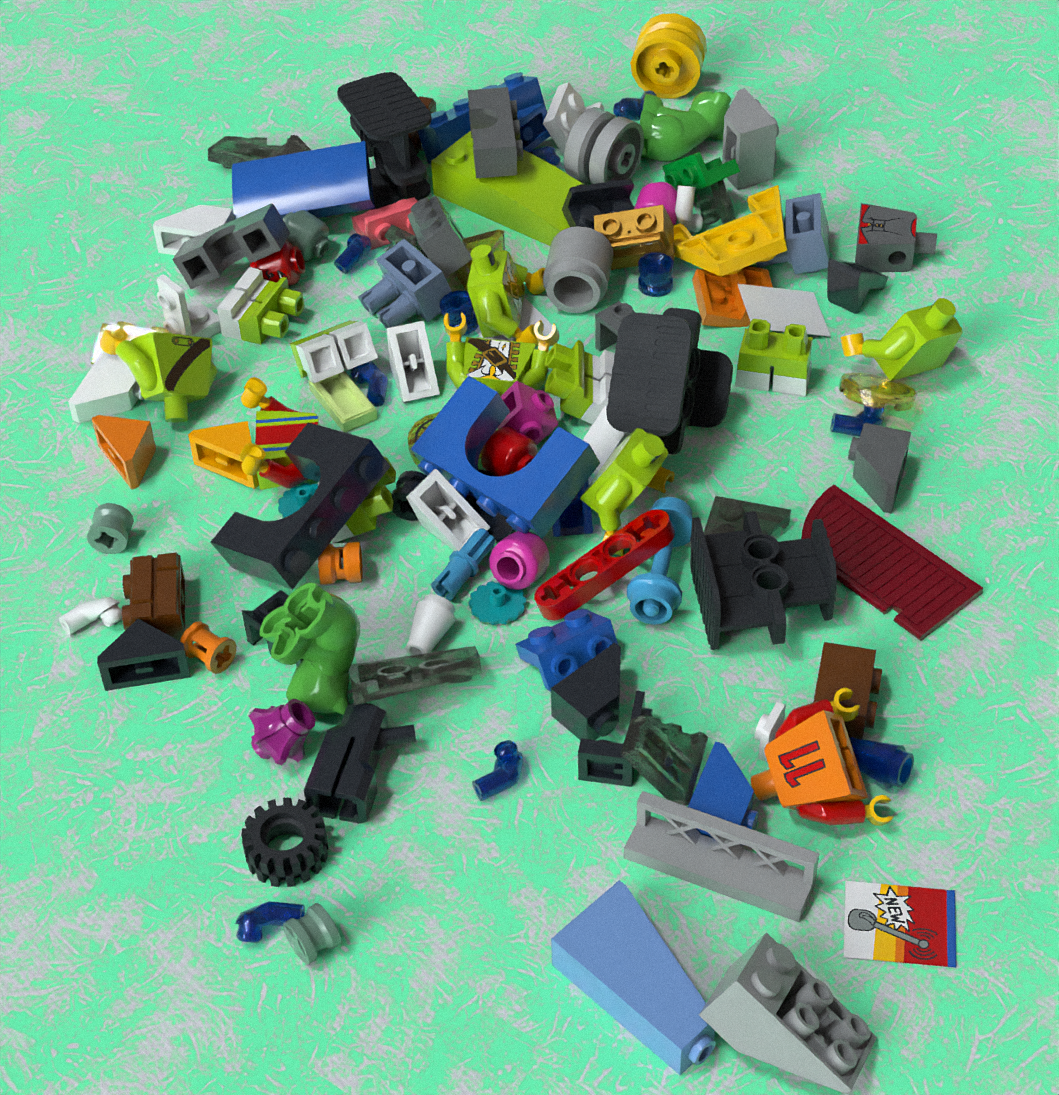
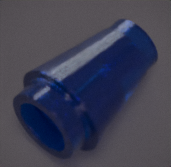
(883, 761)

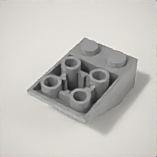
(788, 1018)

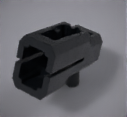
(349, 761)

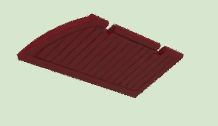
(889, 565)

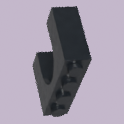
(289, 546)

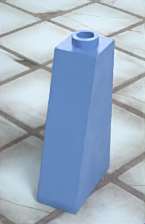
(635, 978)

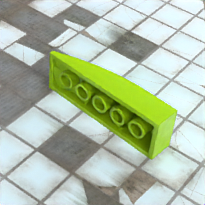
(521, 202)

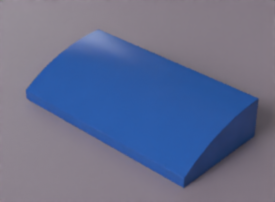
(316, 181)

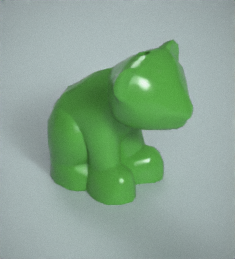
(676, 132)
(322, 633)

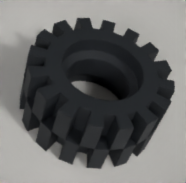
(291, 862)

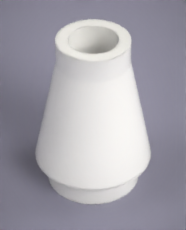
(430, 623)

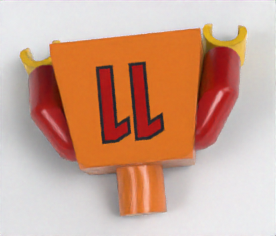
(816, 766)

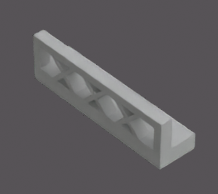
(721, 861)

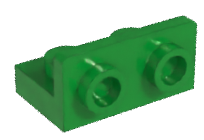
(695, 173)

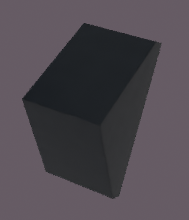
(141, 658)

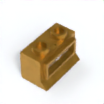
(637, 234)

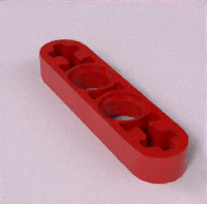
(650, 528)

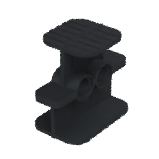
(383, 115)
(665, 379)
(752, 578)

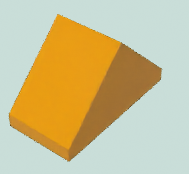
(219, 451)

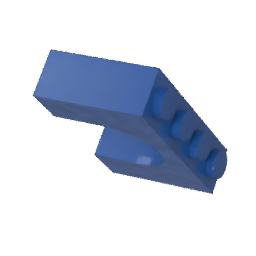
(528, 498)

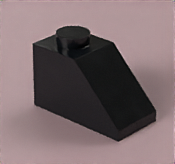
(590, 696)

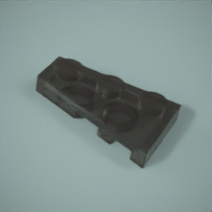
(409, 673)

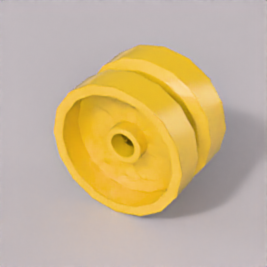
(669, 55)

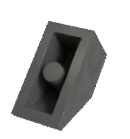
(880, 462)

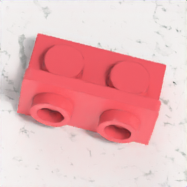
(377, 221)

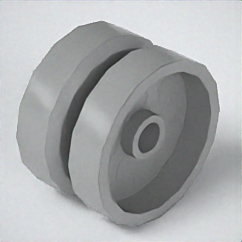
(603, 147)

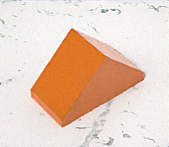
(126, 444)

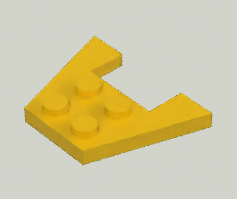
(738, 242)

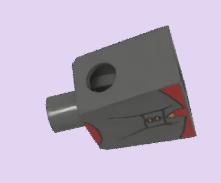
(890, 239)

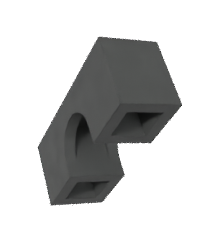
(494, 132)
(438, 235)
(248, 236)

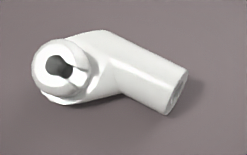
(684, 209)
(89, 611)

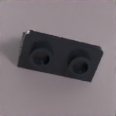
(596, 199)

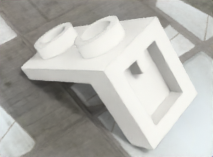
(194, 321)

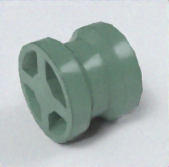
(110, 528)
(312, 933)

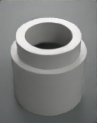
(578, 269)

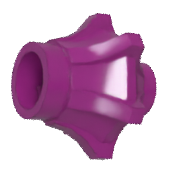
(281, 731)

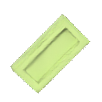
(344, 401)

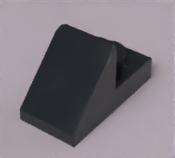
(850, 283)

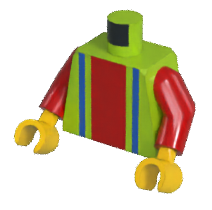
(275, 431)

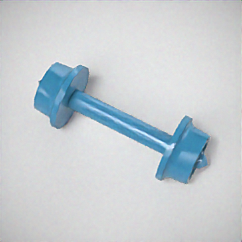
(654, 594)

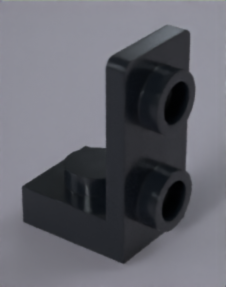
(601, 759)

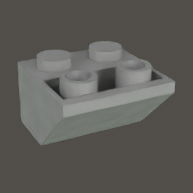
(750, 140)

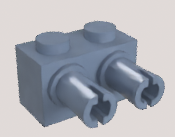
(805, 235)
(412, 280)

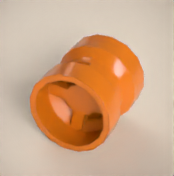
(331, 564)

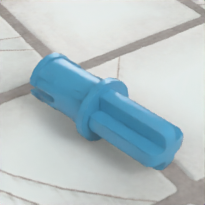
(463, 564)

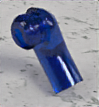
(375, 378)
(265, 914)

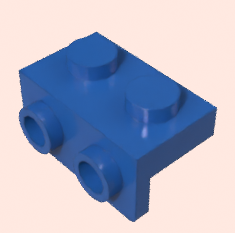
(566, 645)

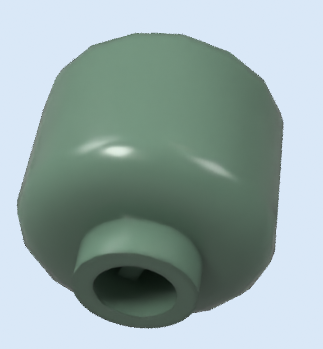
(308, 234)

